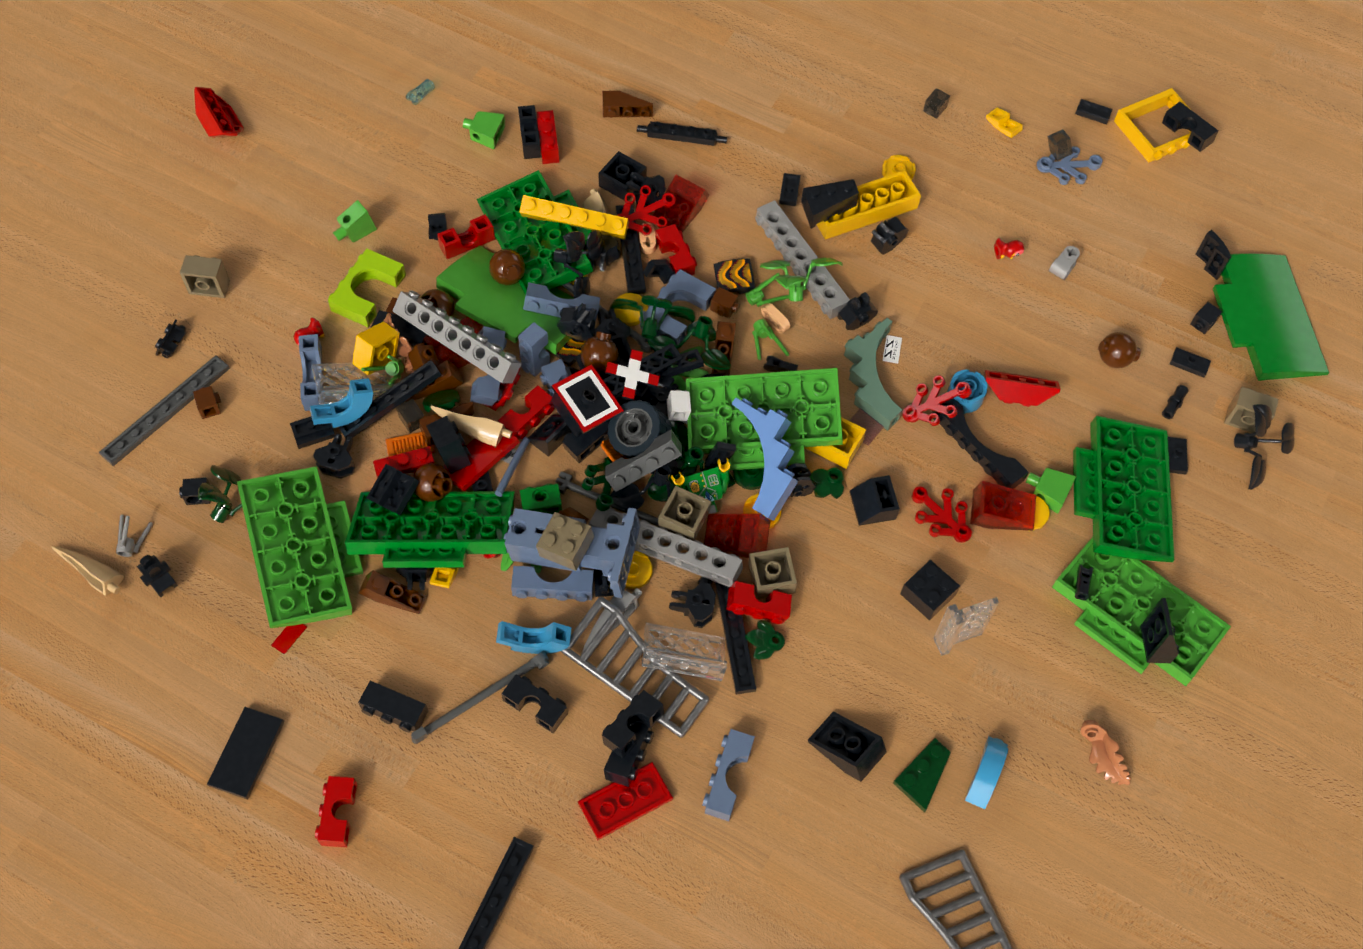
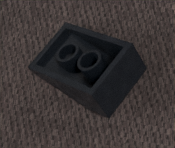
(1159, 635)
(848, 745)

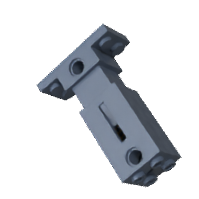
(609, 550)

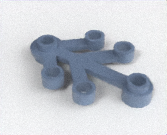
(1047, 164)

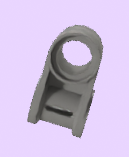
(1065, 262)

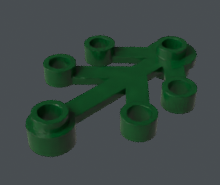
(604, 500)

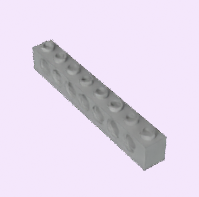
(799, 255)
(445, 329)
(671, 554)

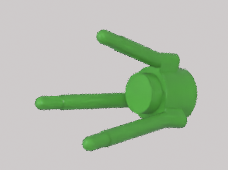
(755, 295)
(763, 330)
(393, 368)

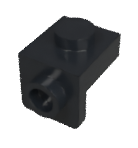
(437, 224)
(659, 268)

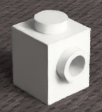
(678, 405)

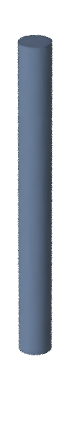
(512, 466)

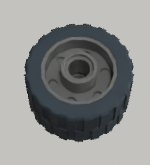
(636, 428)

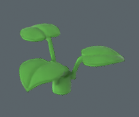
(793, 283)

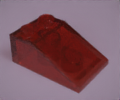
(1002, 507)

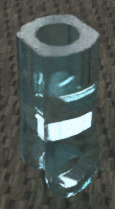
(420, 92)

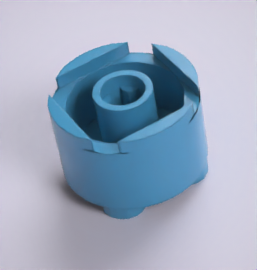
(979, 389)

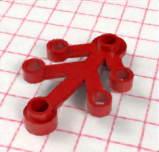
(643, 212)
(933, 402)
(943, 516)

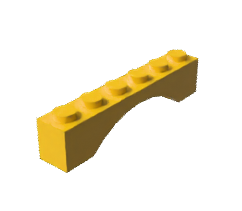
(576, 216)

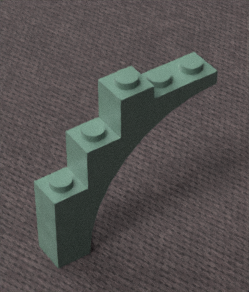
(864, 374)

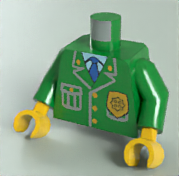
(708, 484)

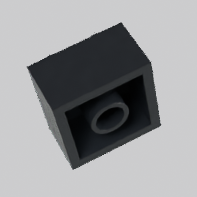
(617, 172)
(449, 444)
(930, 589)

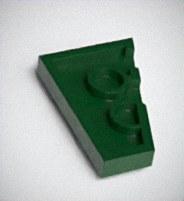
(923, 773)

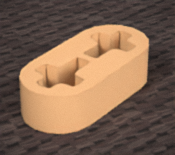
(650, 238)
(775, 318)

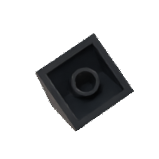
(550, 434)

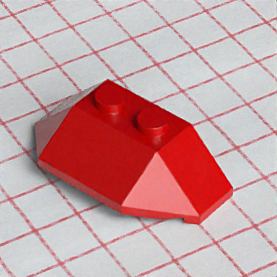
(216, 114)
(1020, 388)

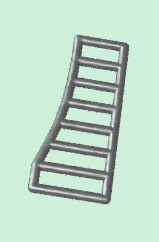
(615, 683)
(979, 895)

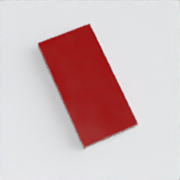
(481, 459)
(620, 805)

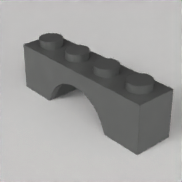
(660, 452)

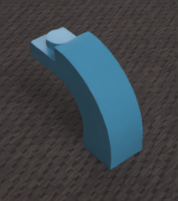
(346, 410)
(534, 640)
(988, 772)

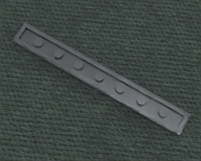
(163, 411)

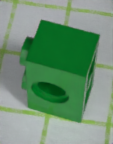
(549, 492)

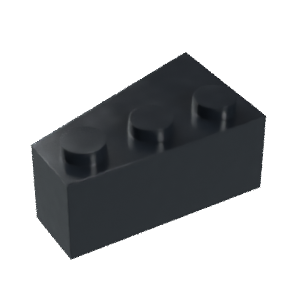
(828, 199)

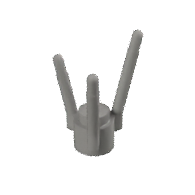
(126, 545)

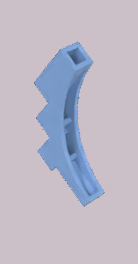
(777, 480)

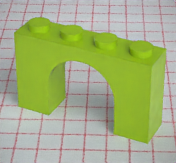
(368, 267)

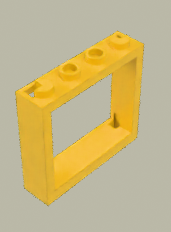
(1145, 106)

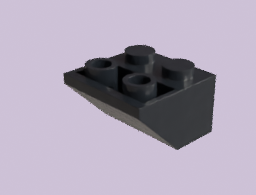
(875, 501)

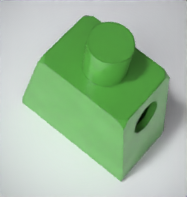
(485, 128)
(354, 223)
(1052, 487)

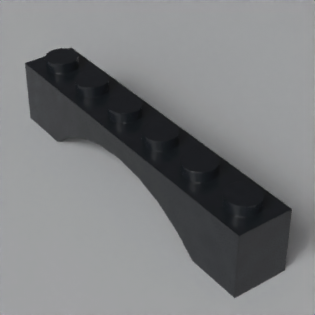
(1003, 469)

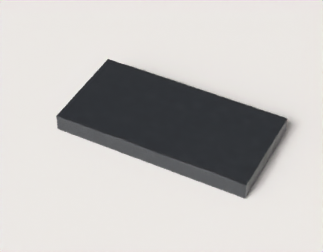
(245, 753)

